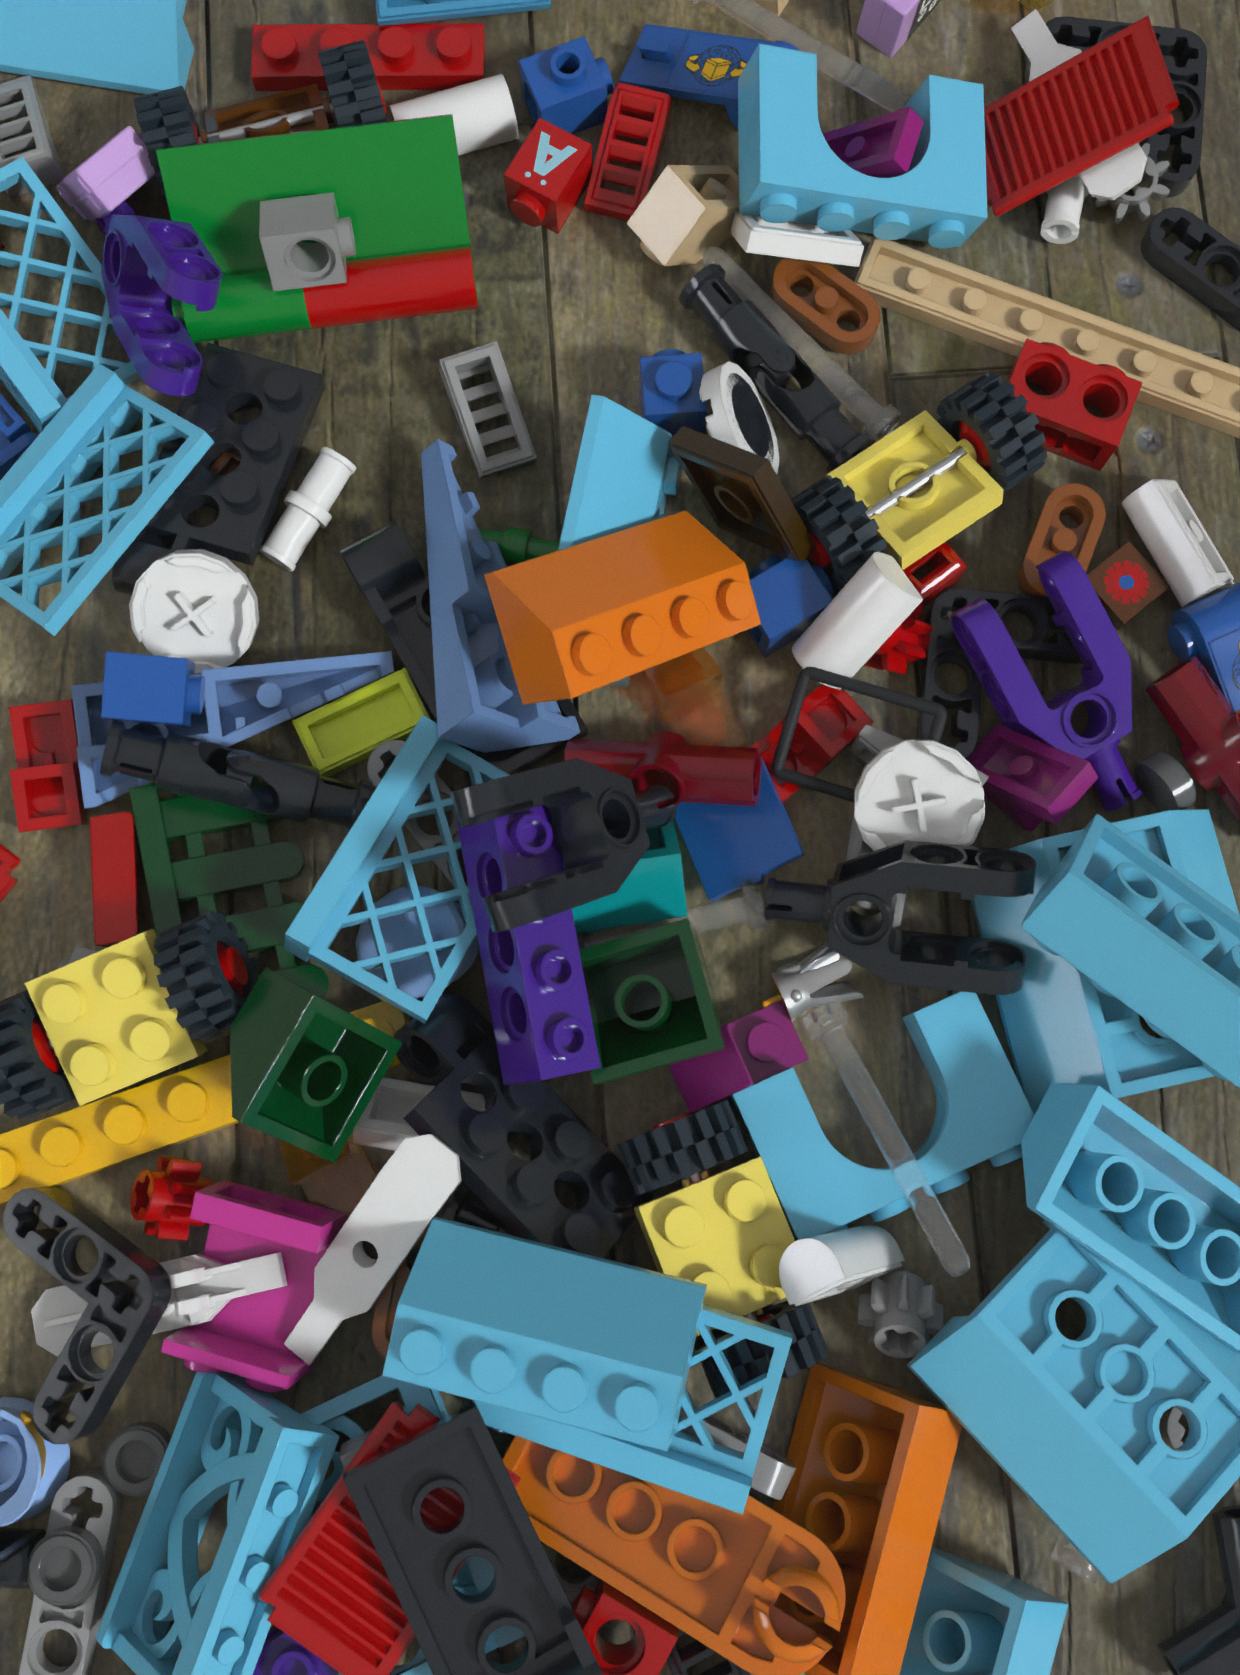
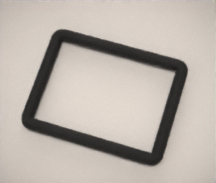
(856, 686)

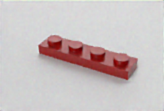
(401, 54)

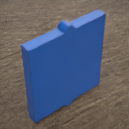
(738, 842)

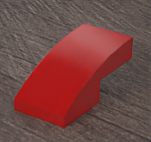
(823, 731)
(47, 771)

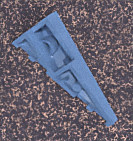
(472, 671)
(235, 707)

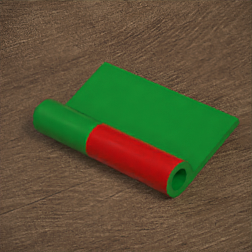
(390, 179)

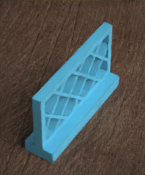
(19, 367)
(55, 477)
(363, 856)
(692, 1463)

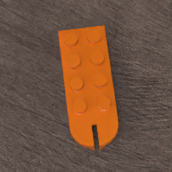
(687, 1558)

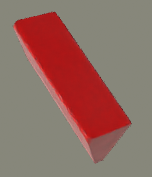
(114, 878)

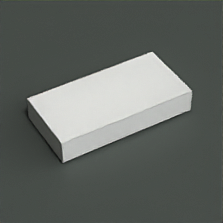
(796, 241)

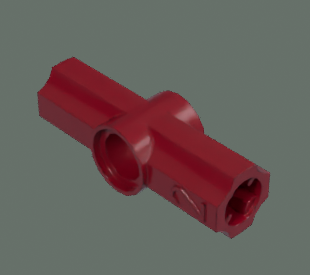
(1205, 727)
(693, 771)

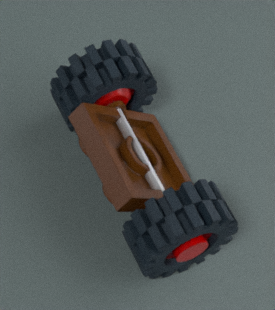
(351, 83)

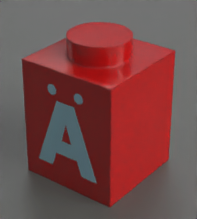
(548, 176)

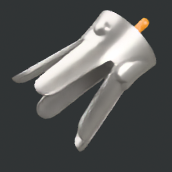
(802, 983)

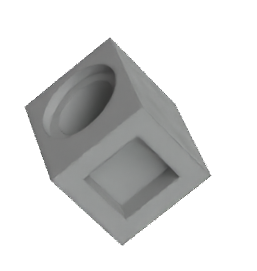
(302, 264)

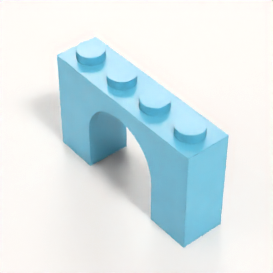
(797, 177)
(976, 1119)

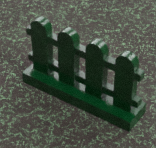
(221, 873)

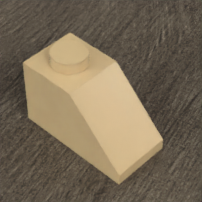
(686, 213)

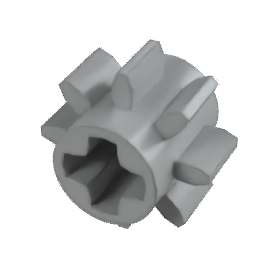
(1147, 189)
(900, 1314)

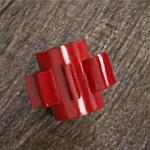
(904, 646)
(167, 1196)

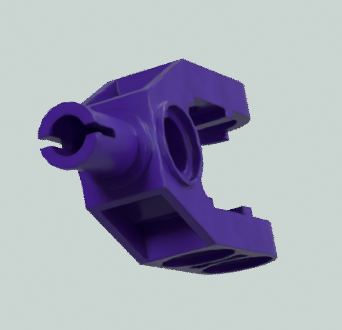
(141, 272)
(1103, 689)

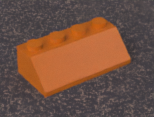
(618, 606)
(873, 1492)

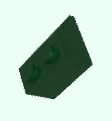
(650, 1001)
(304, 1066)

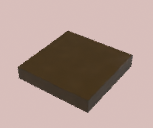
(742, 493)

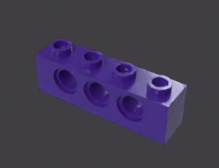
(532, 969)

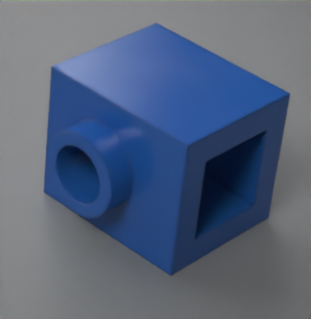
(566, 86)
(671, 390)
(787, 600)
(151, 689)

